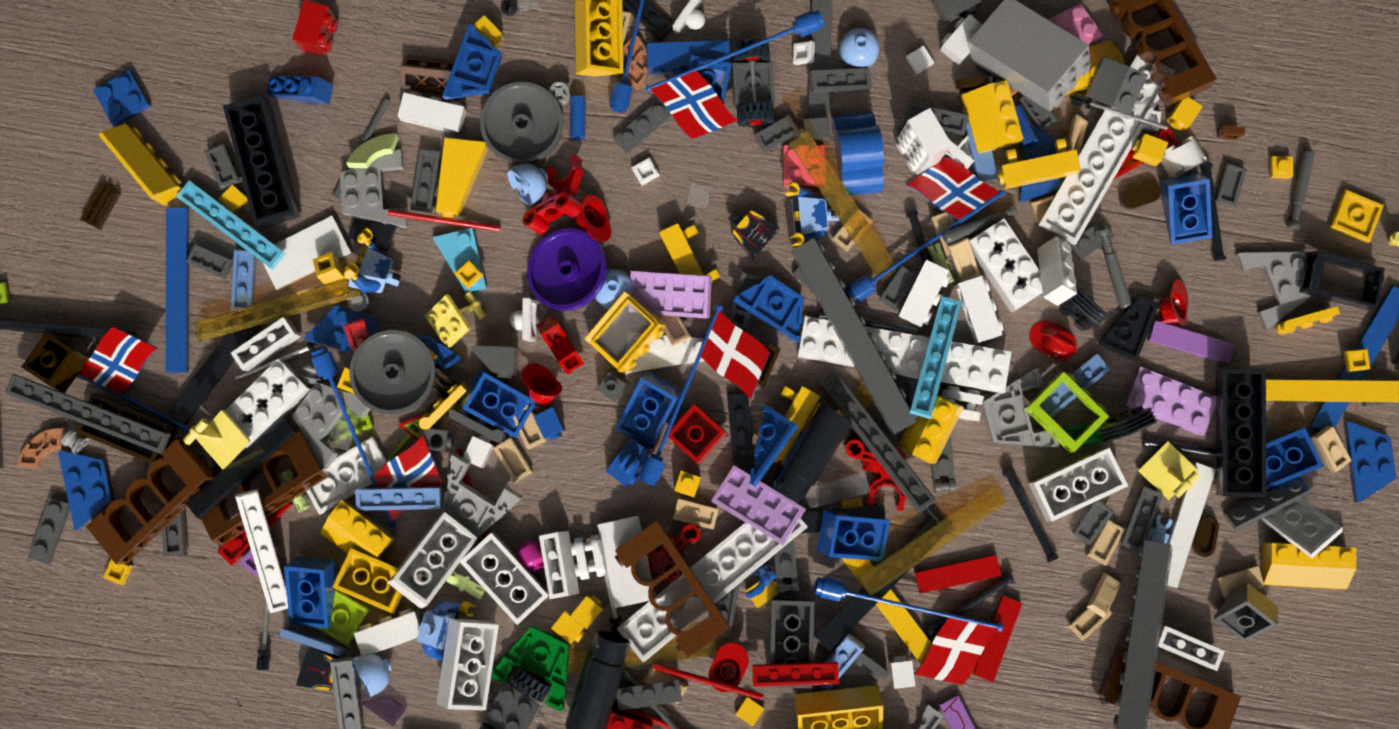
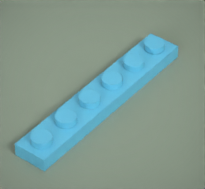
(230, 225)
(935, 357)

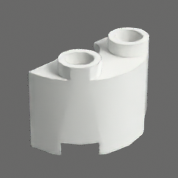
(1184, 158)

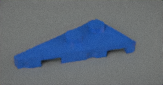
(772, 438)

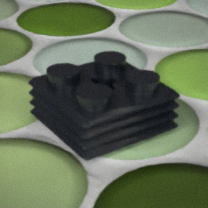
(1083, 311)
(1126, 423)

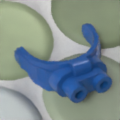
(765, 578)

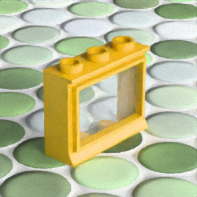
(625, 332)

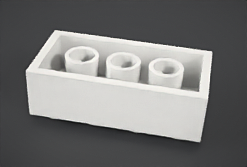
(923, 142)
(993, 264)
(278, 403)
(1090, 490)
(446, 560)
(491, 578)
(467, 664)

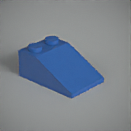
(716, 74)
(1187, 207)
(496, 403)
(649, 409)
(1291, 457)
(853, 536)
(310, 591)

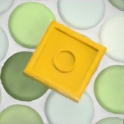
(1356, 216)

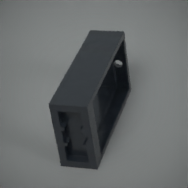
(1313, 272)

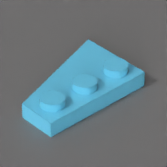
(458, 249)

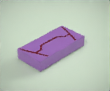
(956, 714)

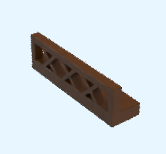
(426, 68)

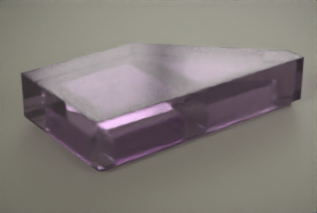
(386, 709)

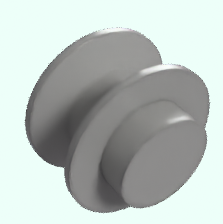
(359, 303)
(311, 376)

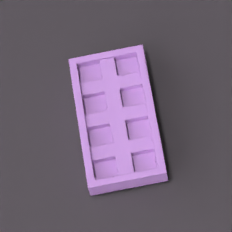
(673, 293)
(1171, 401)
(758, 505)

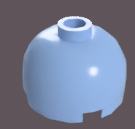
(859, 48)
(529, 182)
(613, 288)
(372, 672)

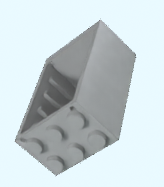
(1030, 53)

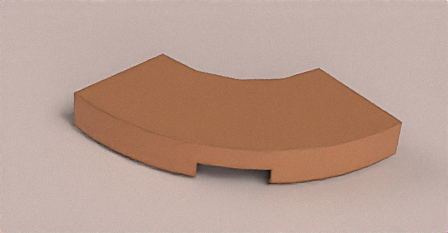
(639, 63)
(40, 446)

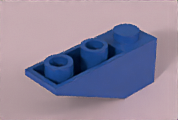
(300, 88)

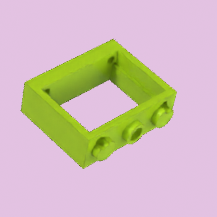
(1052, 427)

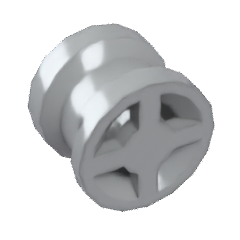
(557, 90)
(75, 441)

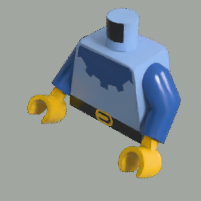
(808, 214)
(371, 267)
(435, 626)

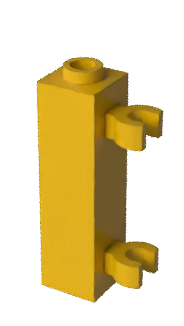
(1039, 169)
(680, 252)
(798, 413)

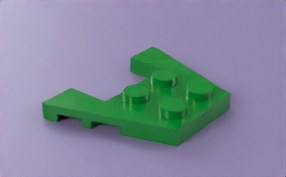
(543, 656)

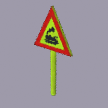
(413, 429)

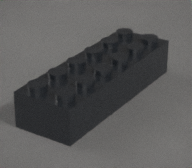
(261, 161)
(1241, 432)

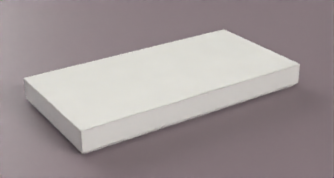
(304, 247)
(347, 475)
(623, 586)

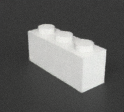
(432, 113)
(1057, 271)
(925, 294)
(979, 309)
(265, 344)
(559, 564)
(389, 632)
(1190, 648)

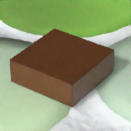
(1231, 132)

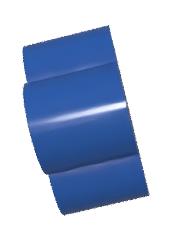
(859, 152)

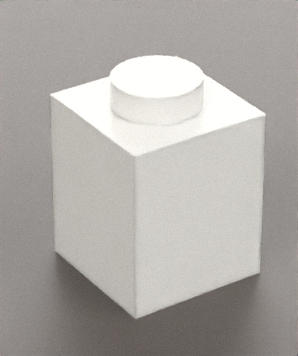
(478, 451)
(901, 672)

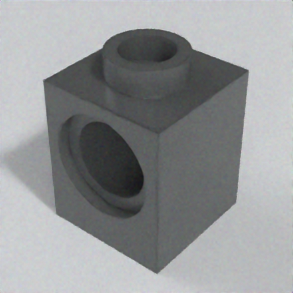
(817, 128)
(611, 387)
(447, 440)

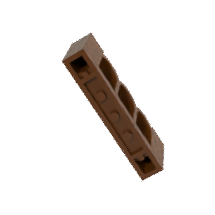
(1171, 87)
(218, 521)
(107, 525)
(644, 543)
(1219, 710)

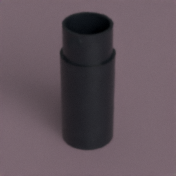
(810, 453)
(598, 682)

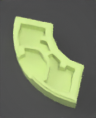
(371, 150)

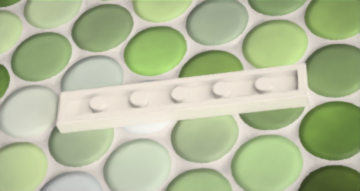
(1187, 521)
(263, 549)

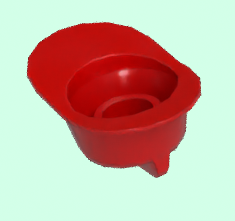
(594, 218)
(1175, 305)
(1053, 340)
(540, 383)
(729, 665)

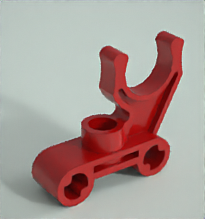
(559, 202)
(871, 464)
(662, 560)

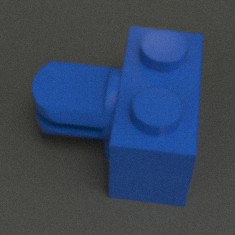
(628, 463)

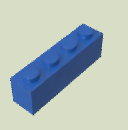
(676, 55)

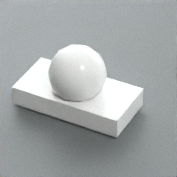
(689, 16)
(526, 320)

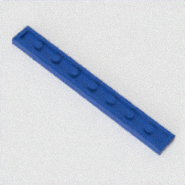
(177, 290)
(1372, 340)

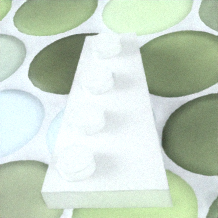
(665, 355)

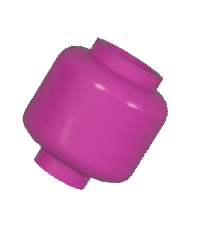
(530, 556)

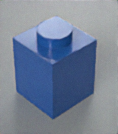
(549, 424)

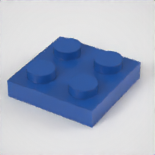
(122, 98)

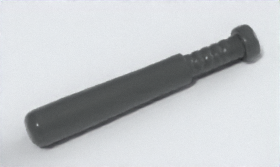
(1303, 177)
(976, 225)
(1115, 271)

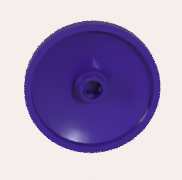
(567, 269)

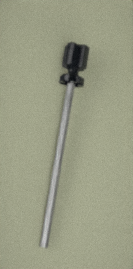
(1079, 99)
(310, 347)
(616, 619)
(263, 661)

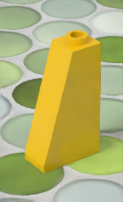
(458, 173)

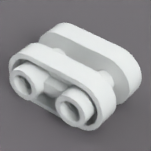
(971, 397)
(583, 568)

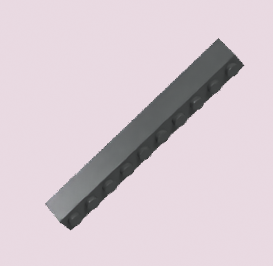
(853, 335)
(1144, 636)

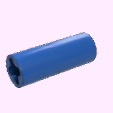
(577, 117)
(1027, 131)

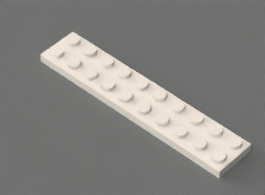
(1099, 163)
(905, 354)
(718, 573)

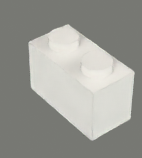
(956, 44)

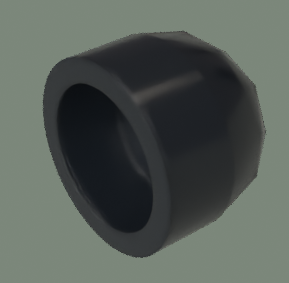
(512, 8)

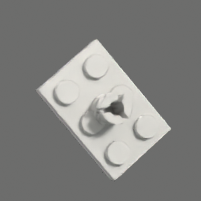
(1304, 526)

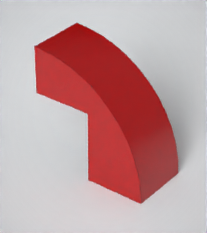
(559, 344)

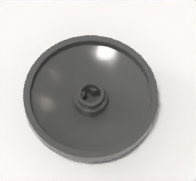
(521, 123)
(392, 372)

